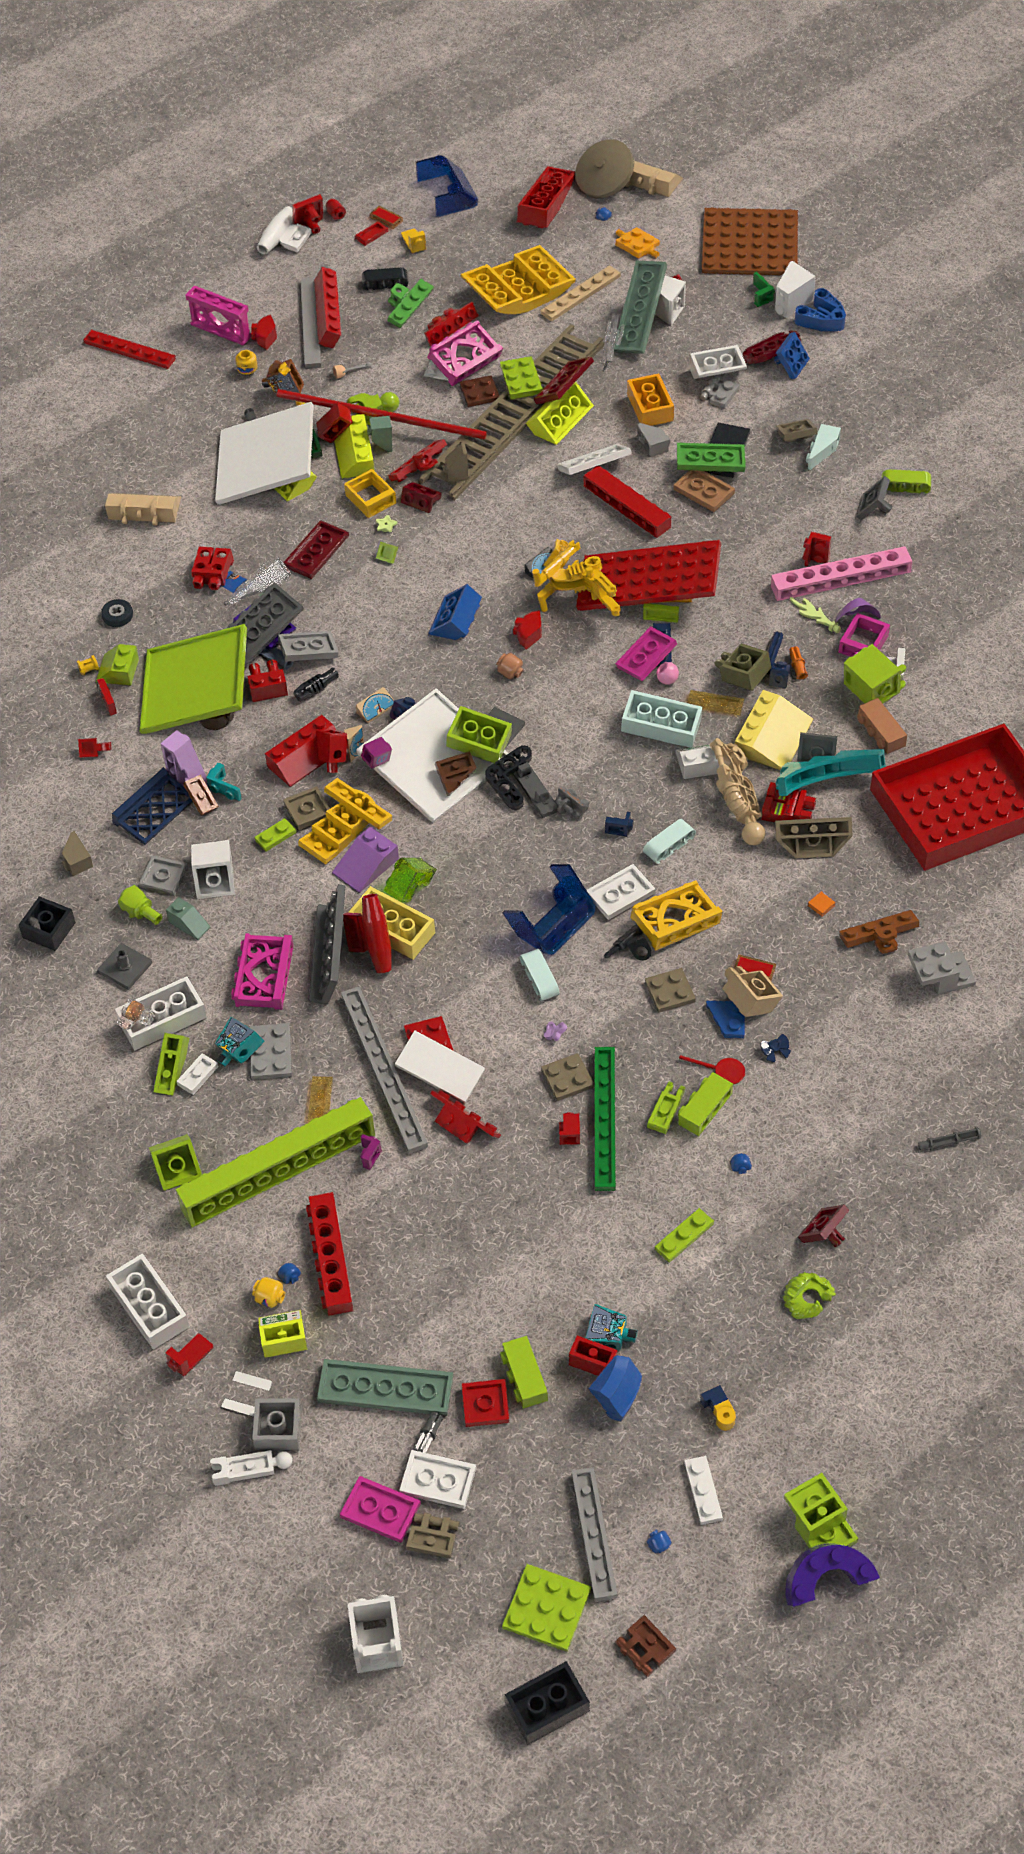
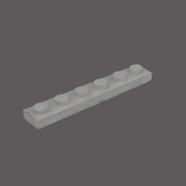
(594, 1534)

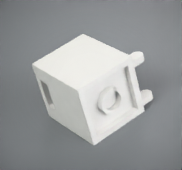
(375, 1647)

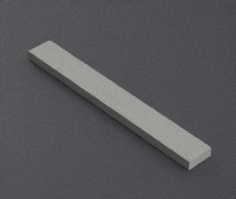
(312, 349)

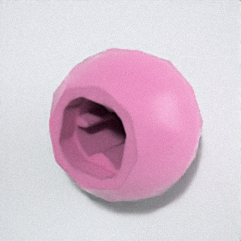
(667, 673)

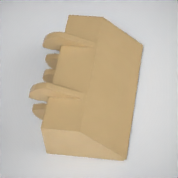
(654, 179)
(142, 507)

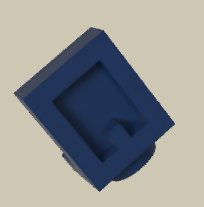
(619, 826)

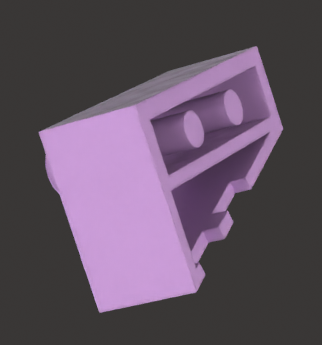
(181, 758)

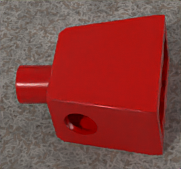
(331, 748)

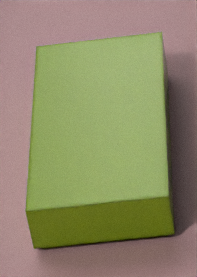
(661, 613)

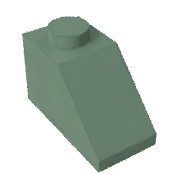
(381, 432)
(187, 918)

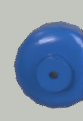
(603, 214)
(741, 1163)
(289, 1273)
(659, 1541)

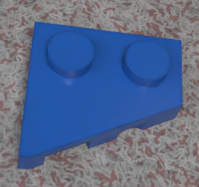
(727, 1018)

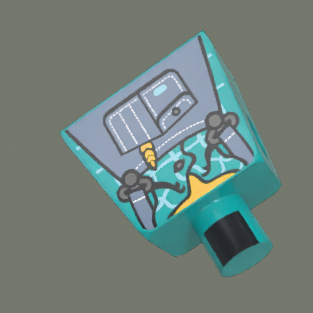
(237, 1042)
(609, 1328)

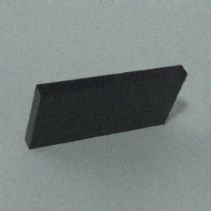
(729, 435)

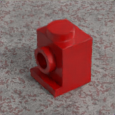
(569, 1129)

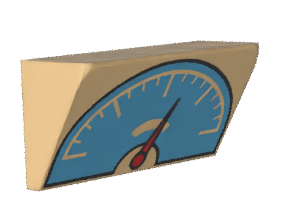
(374, 705)
(354, 741)

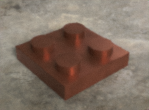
(479, 391)

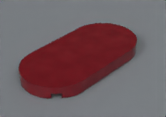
(766, 348)

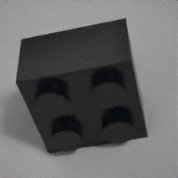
(47, 923)

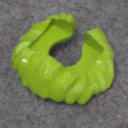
(794, 1294)

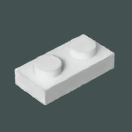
(197, 1074)

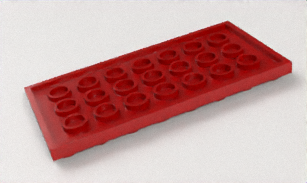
(658, 574)

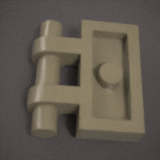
(432, 1541)

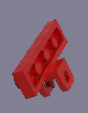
(421, 460)

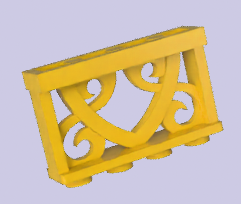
(678, 930)

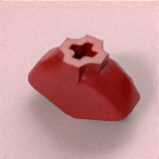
(264, 332)
(528, 629)

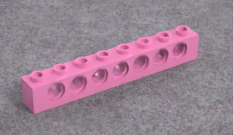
(841, 573)

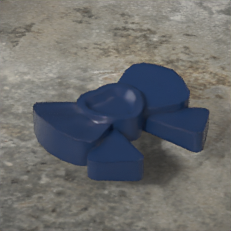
(768, 1048)

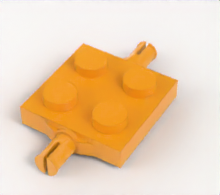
(637, 243)

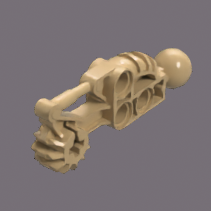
(738, 790)

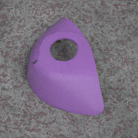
(863, 606)

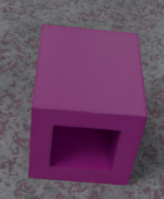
(376, 752)

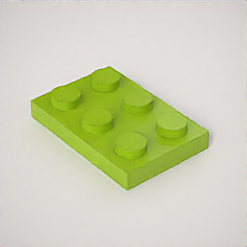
(521, 377)

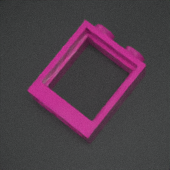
(851, 647)

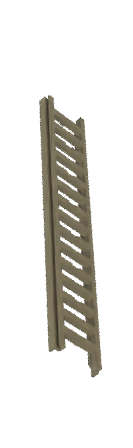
(517, 425)

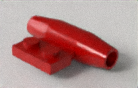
(370, 933)

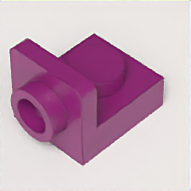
(371, 1150)

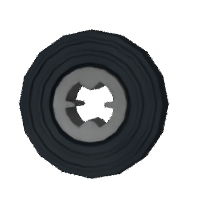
(118, 619)

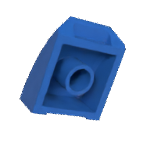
(617, 1387)

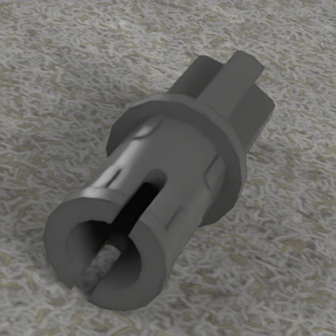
(428, 1432)

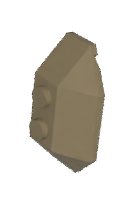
(814, 836)

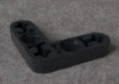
(503, 773)

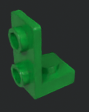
(765, 292)

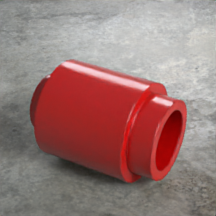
(335, 209)

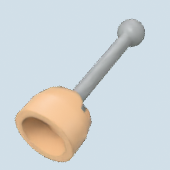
(339, 371)

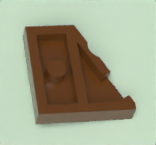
(455, 771)

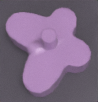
(554, 1032)

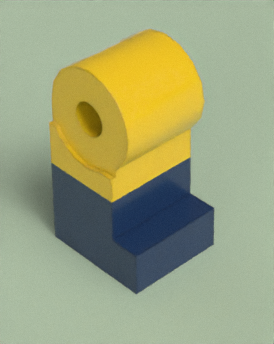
(720, 1407)

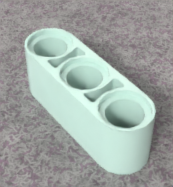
(669, 840)
(540, 974)

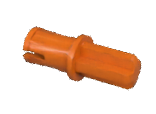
(798, 663)

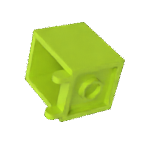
(873, 675)

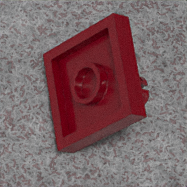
(824, 1226)

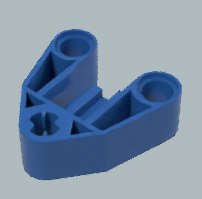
(827, 317)

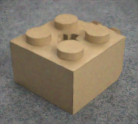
(751, 991)

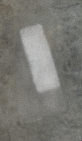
(266, 575)

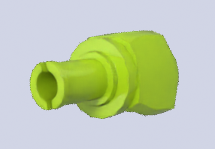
(138, 905)

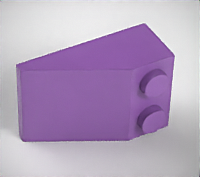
(366, 859)

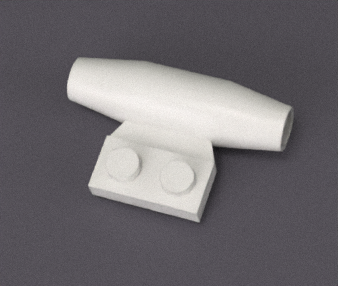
(281, 231)

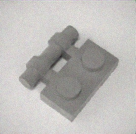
(724, 393)

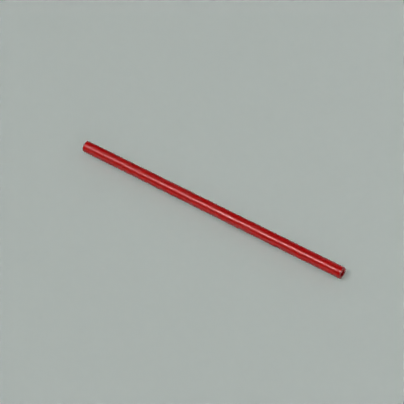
(379, 413)

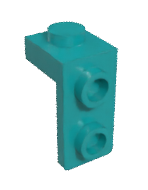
(216, 785)

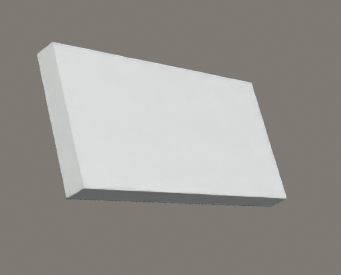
(593, 459)
(439, 1066)

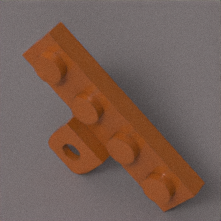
(881, 931)

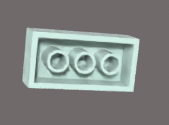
(661, 719)

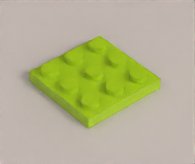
(547, 1607)

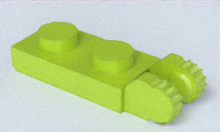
(665, 1109)

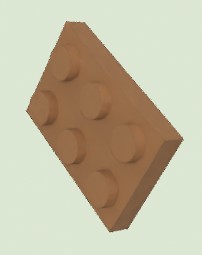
(704, 489)

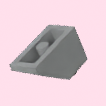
(653, 439)

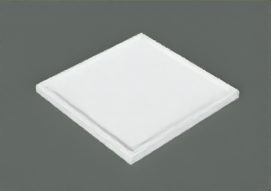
(265, 453)
(417, 743)

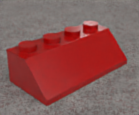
(298, 753)

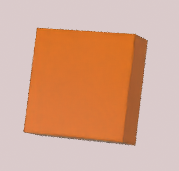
(821, 904)

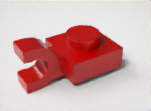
(89, 747)

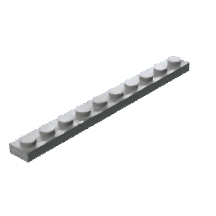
(384, 1070)

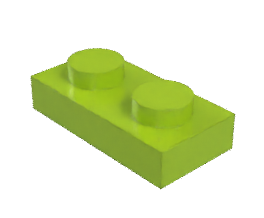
(275, 835)

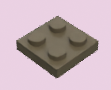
(796, 429)
(306, 807)
(670, 990)
(567, 1077)

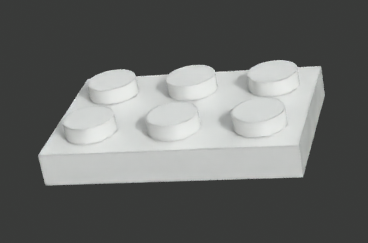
(621, 891)
(438, 1479)

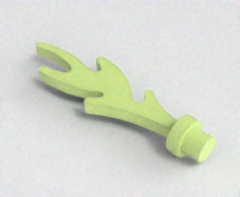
(810, 612)

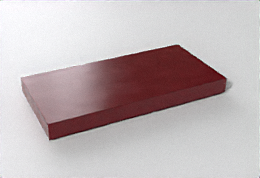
(563, 380)
(316, 549)

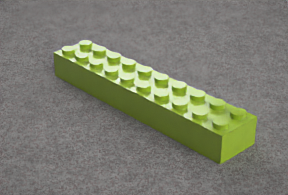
(275, 1162)

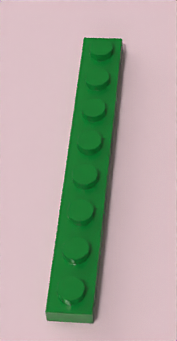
(605, 1119)

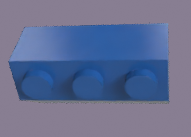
(456, 613)

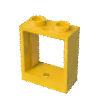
(376, 504)

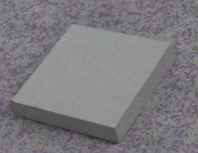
(163, 875)

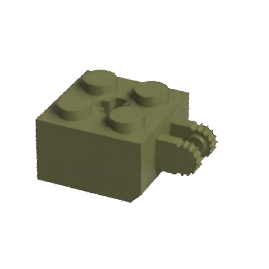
(744, 666)

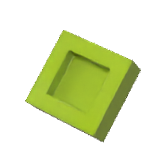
(387, 552)

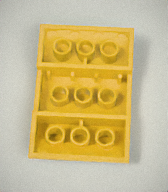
(522, 282)

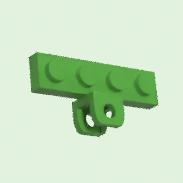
(407, 301)

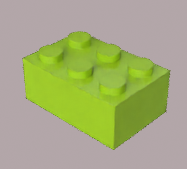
(479, 734)

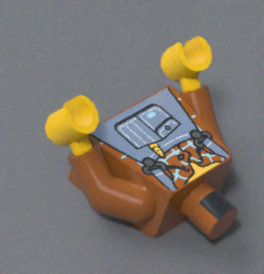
(285, 377)

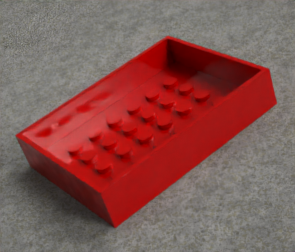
(956, 796)

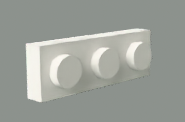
(703, 1490)

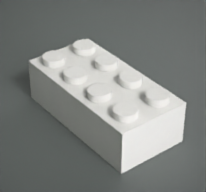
(174, 1008)
(147, 1301)

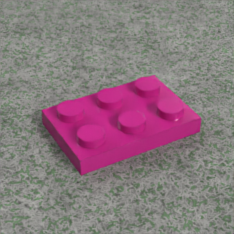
(646, 653)
(380, 1509)

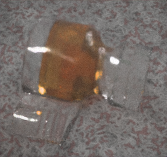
(134, 1011)

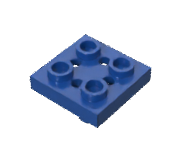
(792, 355)

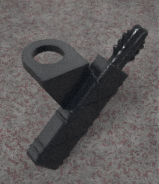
(632, 939)

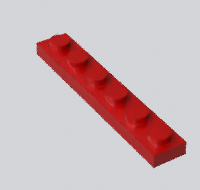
(129, 349)

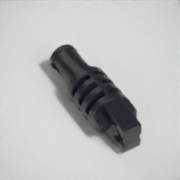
(315, 684)

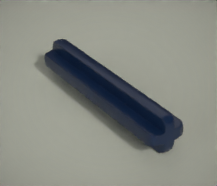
(774, 647)

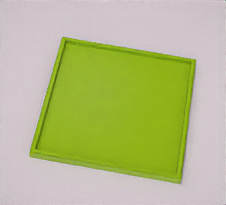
(193, 679)

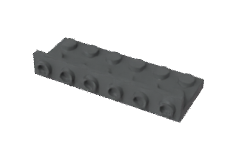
(267, 619)
(327, 947)

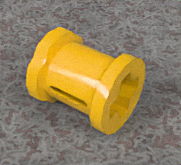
(87, 665)

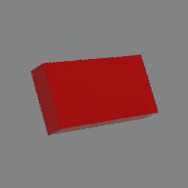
(371, 233)
(107, 697)

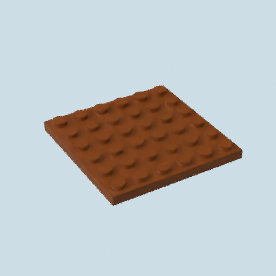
(749, 241)

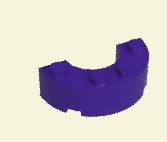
(820, 1559)

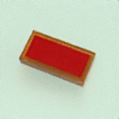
(386, 217)
(751, 964)

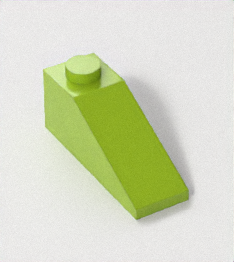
(170, 1063)

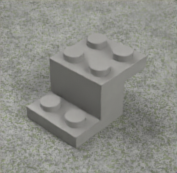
(941, 968)

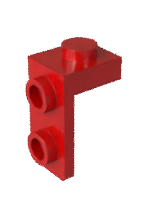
(189, 1355)

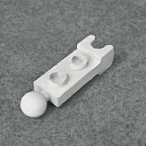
(248, 1466)

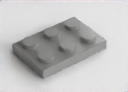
(308, 646)
(274, 1055)

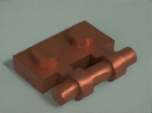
(651, 1640)

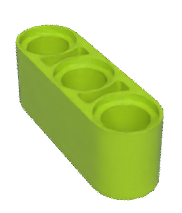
(908, 481)

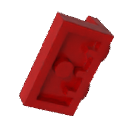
(817, 548)

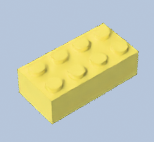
(407, 927)

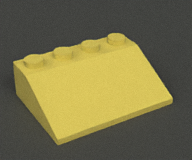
(772, 731)

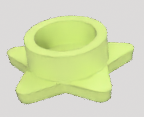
(385, 528)

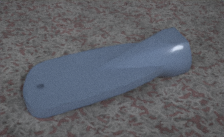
(276, 654)

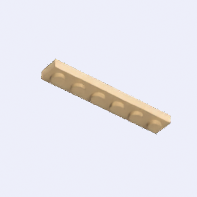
(580, 293)

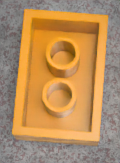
(650, 400)

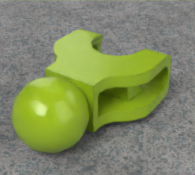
(387, 402)

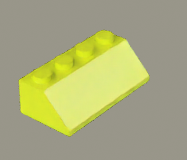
(560, 416)
(354, 449)

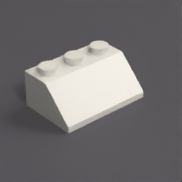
(716, 362)

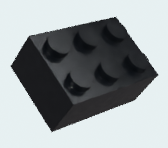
(547, 1702)

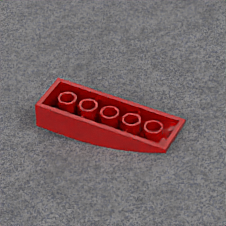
(545, 197)

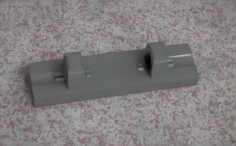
(535, 789)

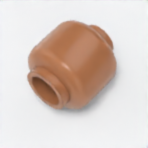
(510, 666)

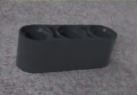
(384, 278)

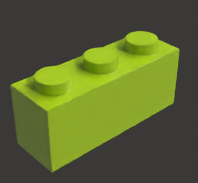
(705, 1103)
(523, 1372)

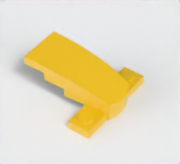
(342, 821)

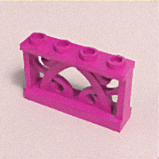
(207, 302)
(463, 338)
(276, 991)

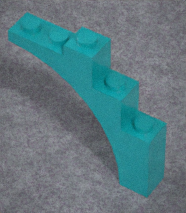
(847, 762)

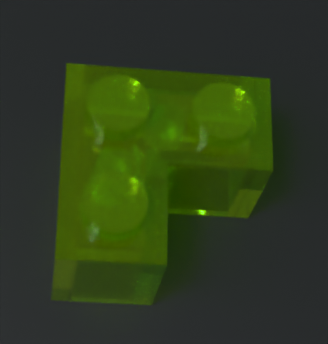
(407, 876)

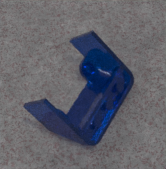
(460, 193)
(559, 924)

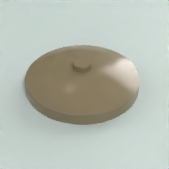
(604, 168)

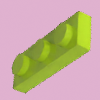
(684, 1235)

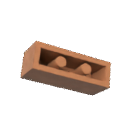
(882, 726)

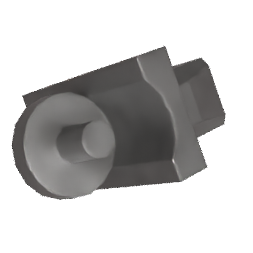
(568, 802)

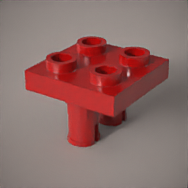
(308, 213)

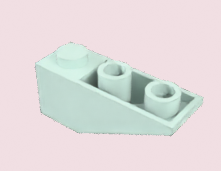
(825, 444)

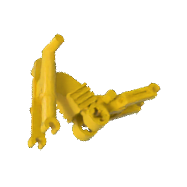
(576, 578)

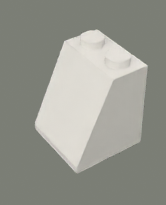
(794, 289)
(671, 299)
(212, 869)

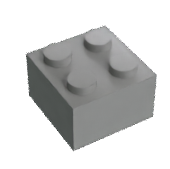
(277, 1424)

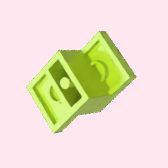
(820, 1513)

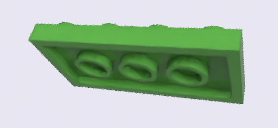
(711, 457)

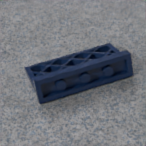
(141, 798)

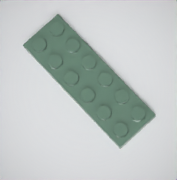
(641, 305)
(385, 1387)

